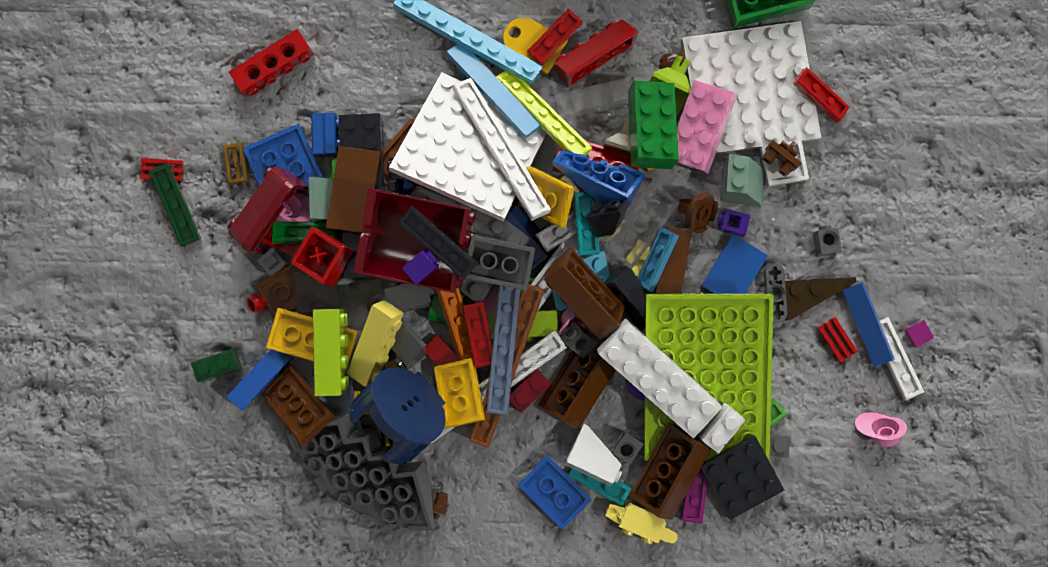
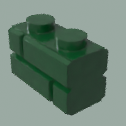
(216, 366)

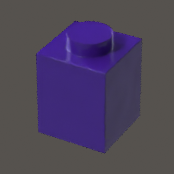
(421, 266)

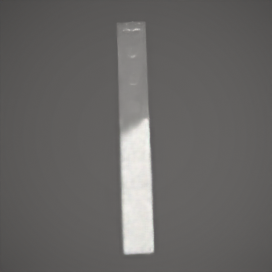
(768, 213)

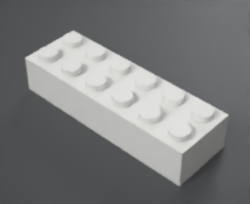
(659, 378)

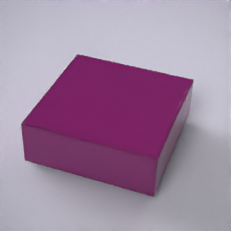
(919, 333)

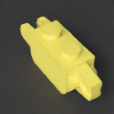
(641, 522)

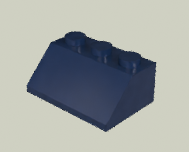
(519, 218)

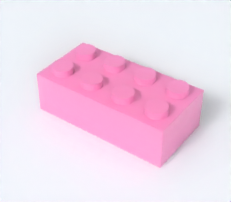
(703, 125)

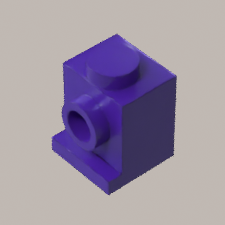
(740, 219)

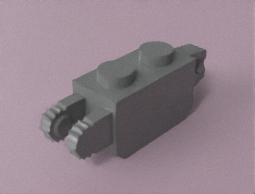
(406, 296)

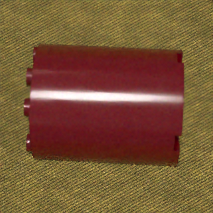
(388, 246)

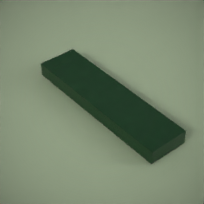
(175, 204)

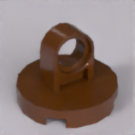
(698, 211)

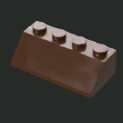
(585, 293)
(577, 387)
(669, 472)

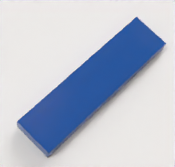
(868, 324)

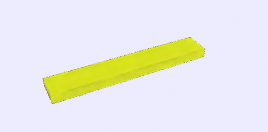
(550, 121)

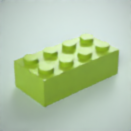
(330, 352)

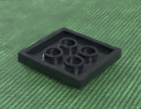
(742, 477)

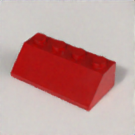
(595, 52)

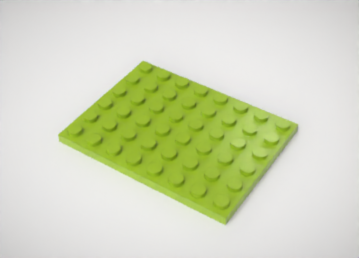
(724, 348)

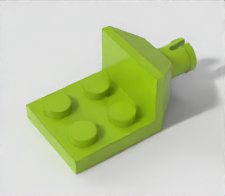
(675, 75)

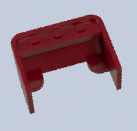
(264, 209)

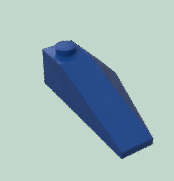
(598, 178)

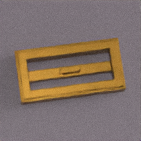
(238, 180)

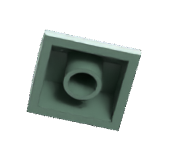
(742, 181)
(319, 198)

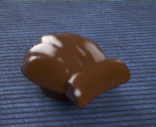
(668, 59)

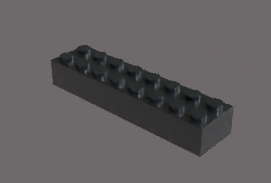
(366, 133)

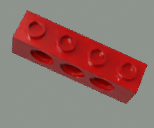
(275, 52)

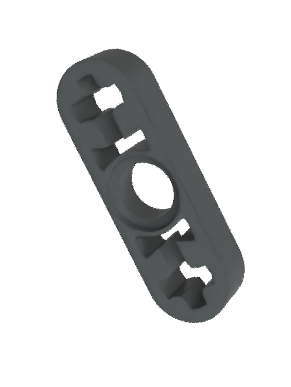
(781, 277)

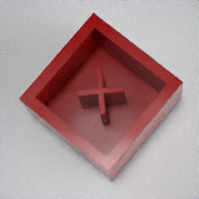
(322, 256)

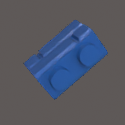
(325, 134)

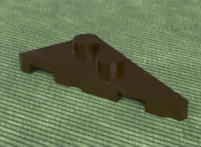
(805, 294)

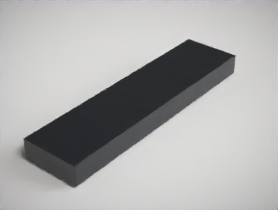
(438, 242)

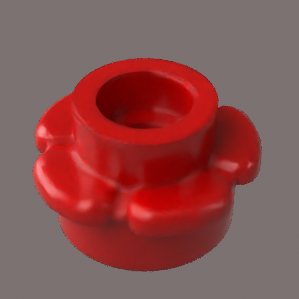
(255, 303)

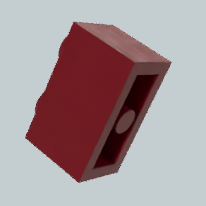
(529, 390)

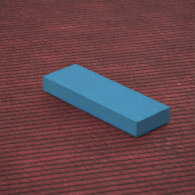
(657, 258)

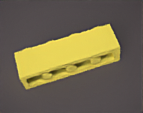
(375, 342)

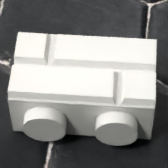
(721, 428)

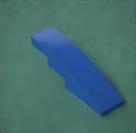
(259, 378)

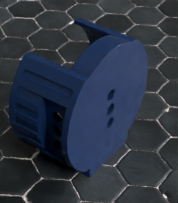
(404, 410)

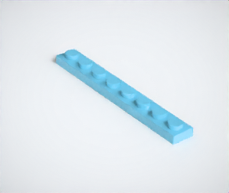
(470, 39)

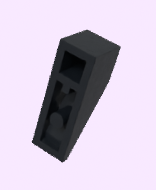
(630, 292)

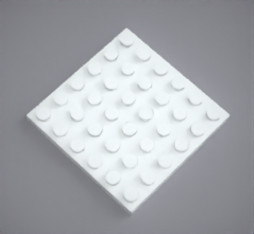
(760, 71)
(451, 157)

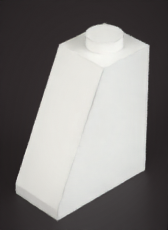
(593, 458)

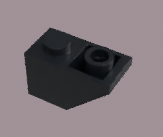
(607, 217)

